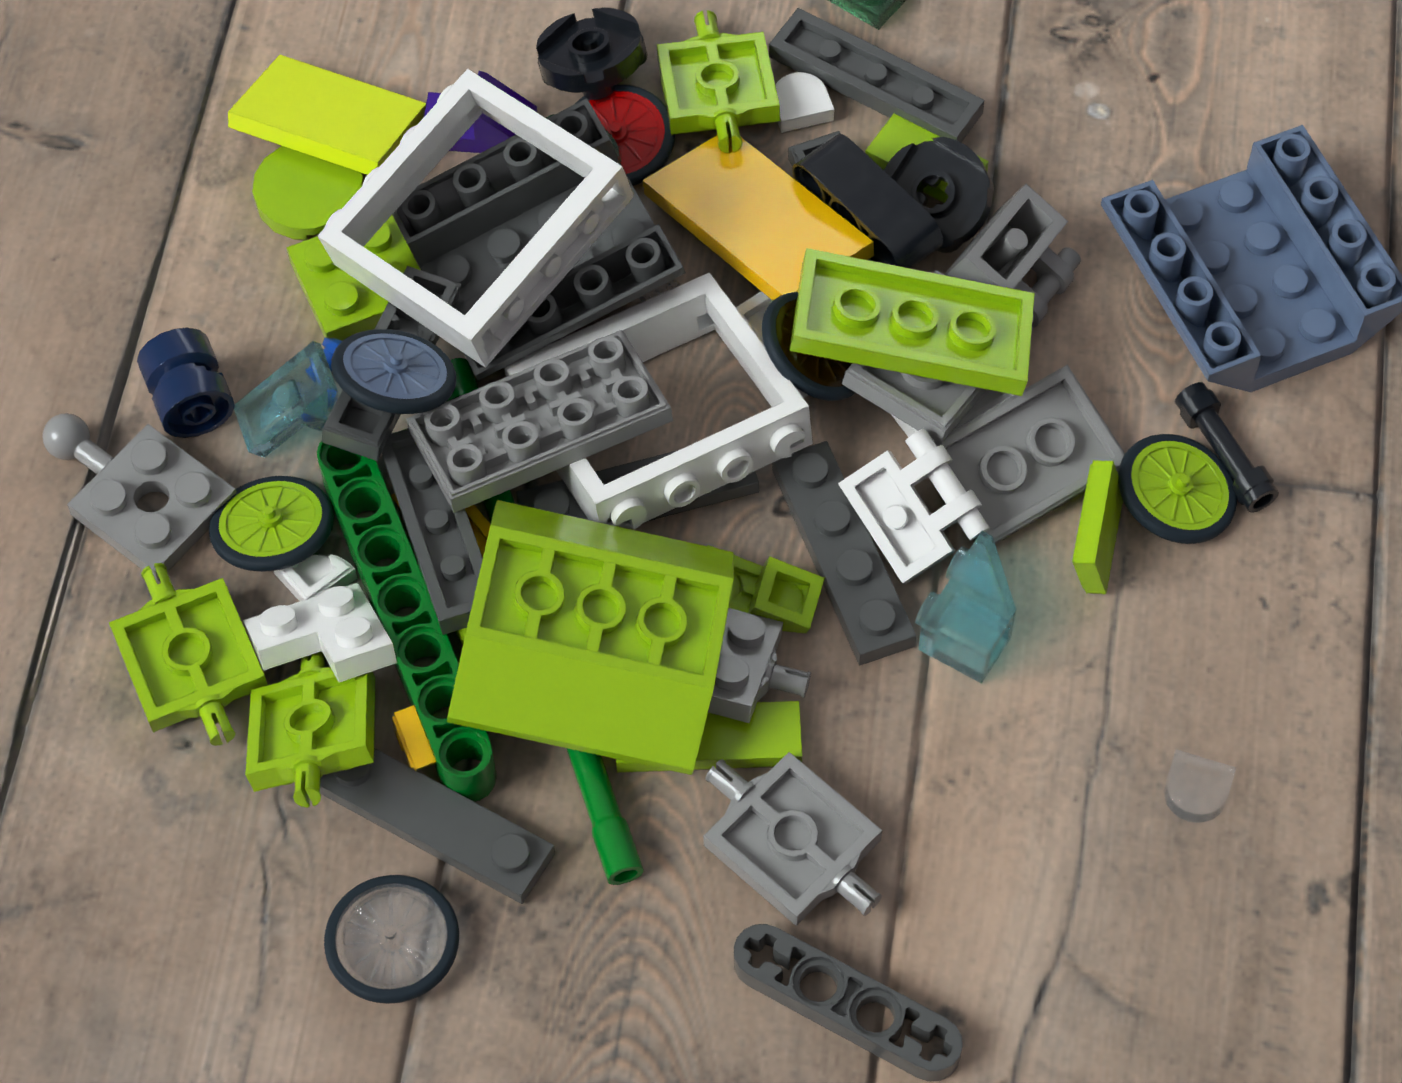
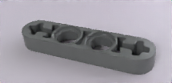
(852, 993)

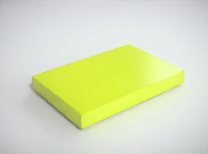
(325, 114)

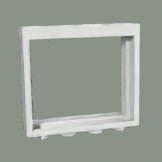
(532, 272)
(713, 461)

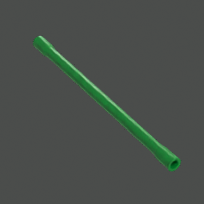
(609, 827)

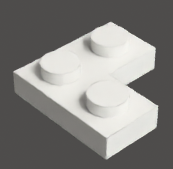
(334, 622)

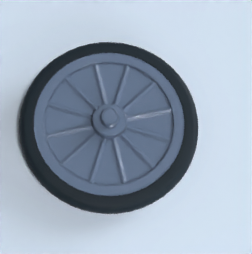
(393, 371)

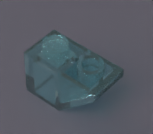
(972, 614)

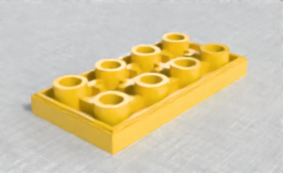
(752, 214)

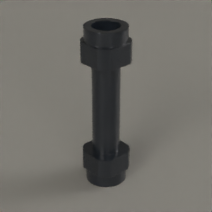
(1251, 484)

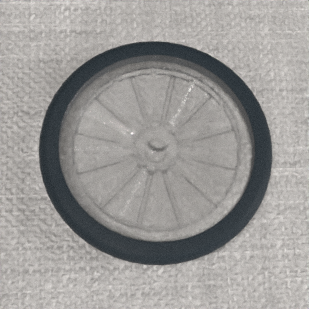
(391, 939)

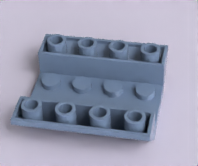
(1262, 264)

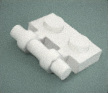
(899, 517)

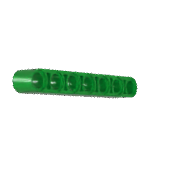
(412, 635)

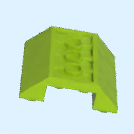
(593, 638)

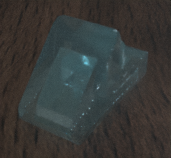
(288, 400)

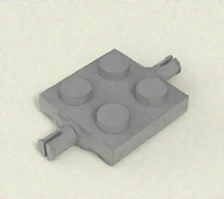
(749, 666)
(792, 838)

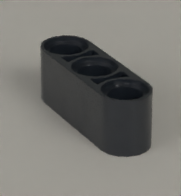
(870, 201)

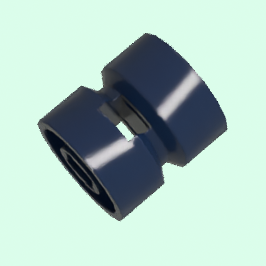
(185, 382)

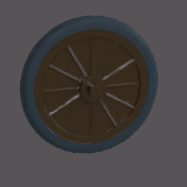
(808, 373)

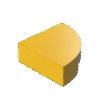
(412, 738)

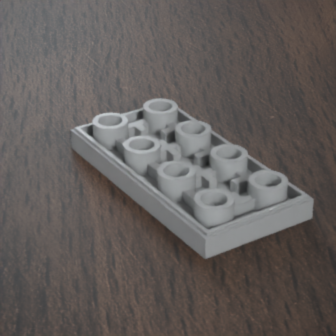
(539, 420)

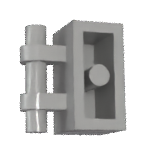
(1014, 243)

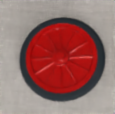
(639, 127)

